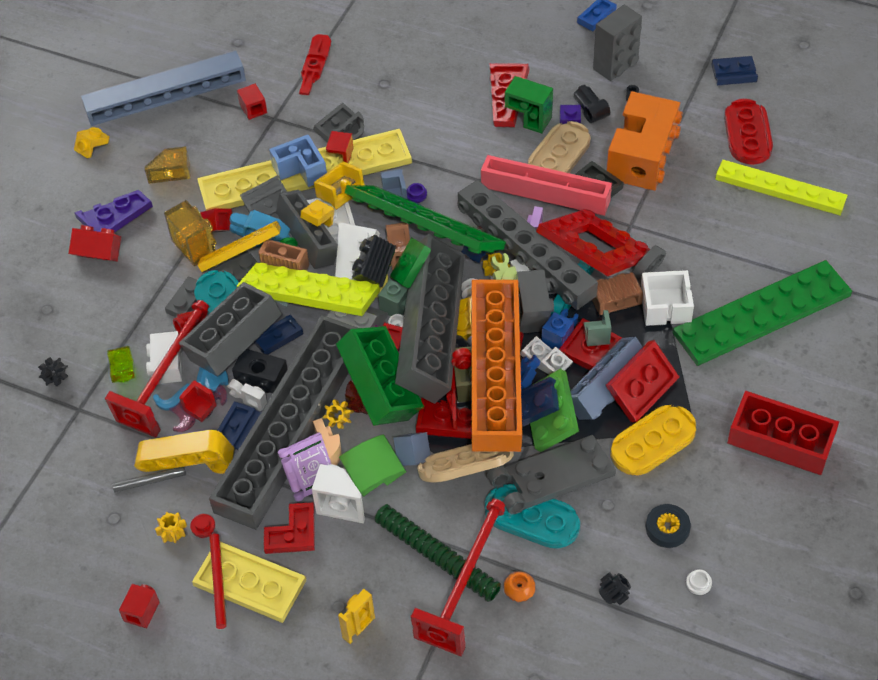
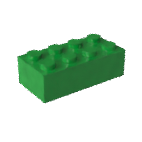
(373, 368)

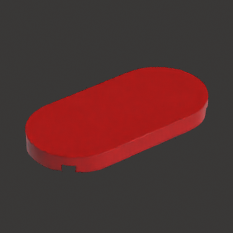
(748, 131)

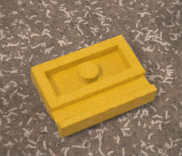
(358, 615)

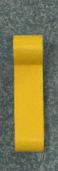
(185, 450)

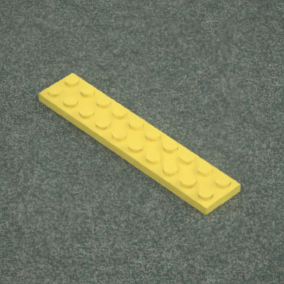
(369, 154)

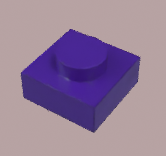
(570, 113)

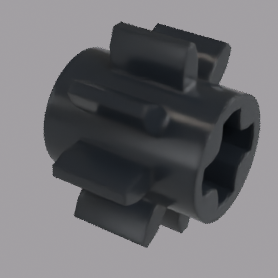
(48, 367)
(614, 588)

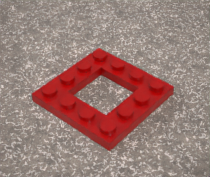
(565, 231)

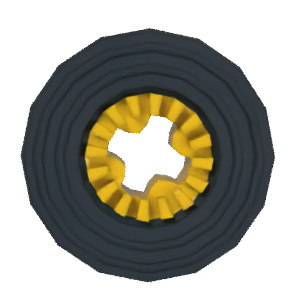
(678, 521)

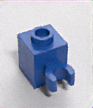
(558, 329)

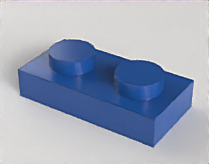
(595, 13)

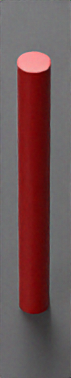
(217, 576)

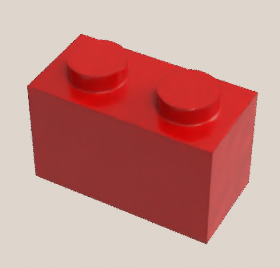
(94, 244)

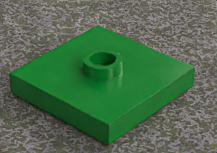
(410, 262)

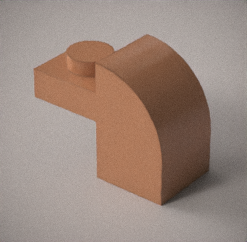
(397, 235)

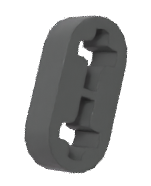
(650, 261)

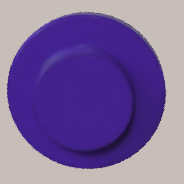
(416, 192)

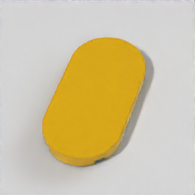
(653, 440)

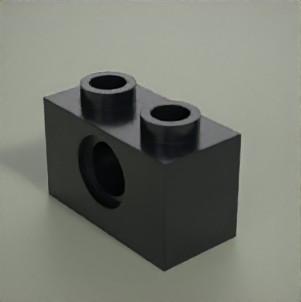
(259, 370)

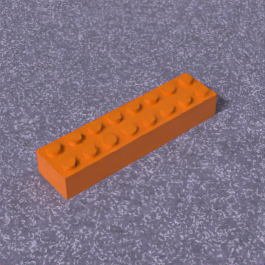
(496, 366)

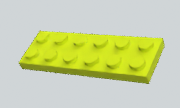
(312, 288)

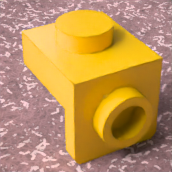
(88, 139)
(318, 213)

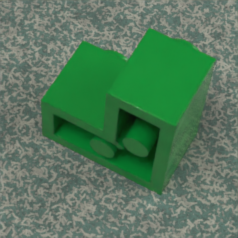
(532, 100)

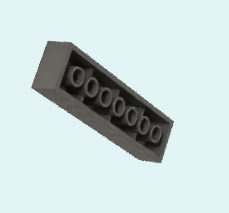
(431, 323)

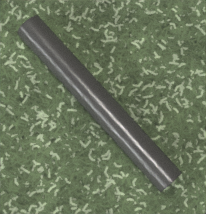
(148, 479)

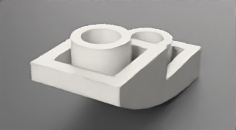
(550, 359)

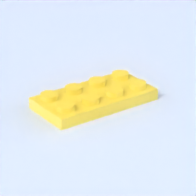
(253, 582)

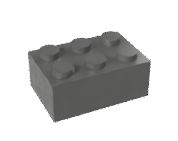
(617, 42)

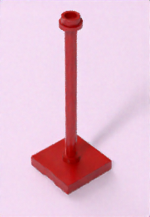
(136, 413)
(440, 630)

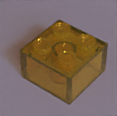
(190, 231)

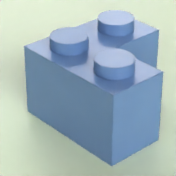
(298, 157)

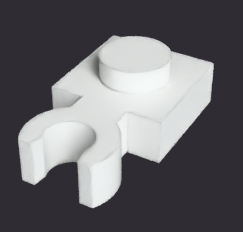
(251, 396)

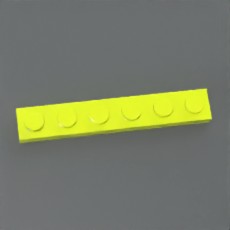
(781, 187)

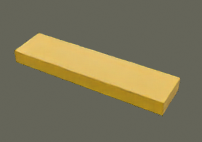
(239, 246)

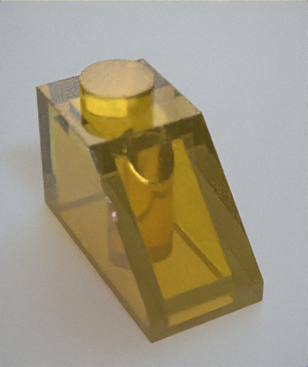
(169, 165)

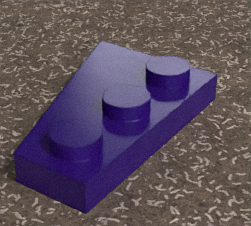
(117, 213)

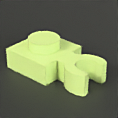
(503, 271)

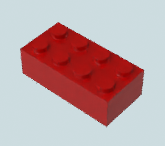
(783, 432)

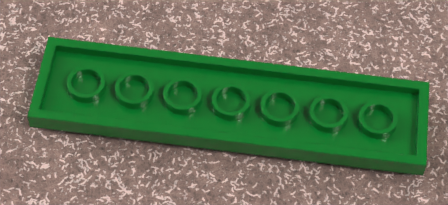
(425, 218)
(761, 312)

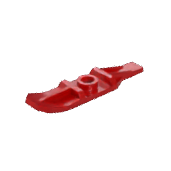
(317, 54)
(452, 400)

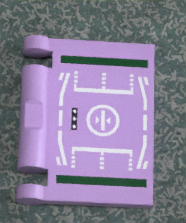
(304, 464)

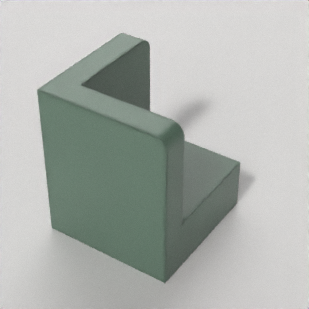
(598, 331)

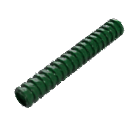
(435, 550)

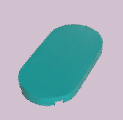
(214, 287)
(547, 524)

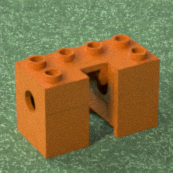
(641, 147)

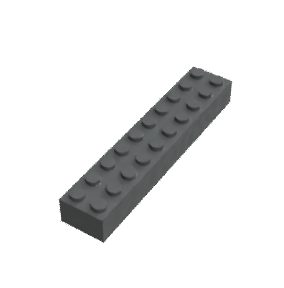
(288, 418)

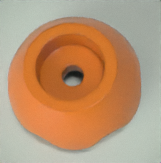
(519, 593)

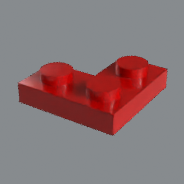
(296, 536)

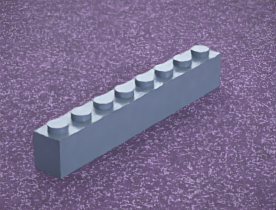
(163, 88)

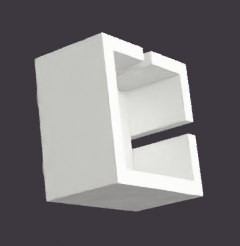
(667, 297)

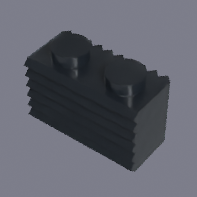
(373, 260)

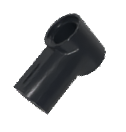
(593, 107)

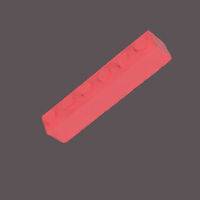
(546, 185)

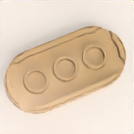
(562, 147)
(459, 463)

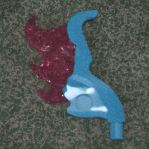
(174, 404)

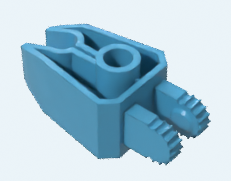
(246, 224)

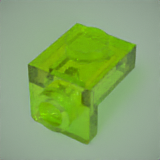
(121, 364)

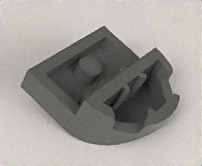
(341, 120)

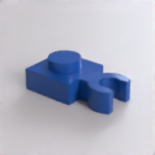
(528, 370)

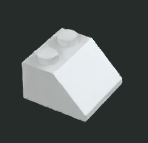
(337, 494)

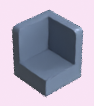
(394, 182)
(412, 448)

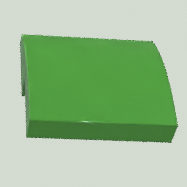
(372, 464)

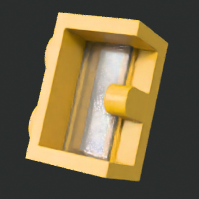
(333, 184)

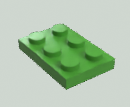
(559, 424)

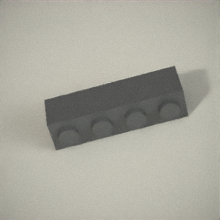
(317, 240)

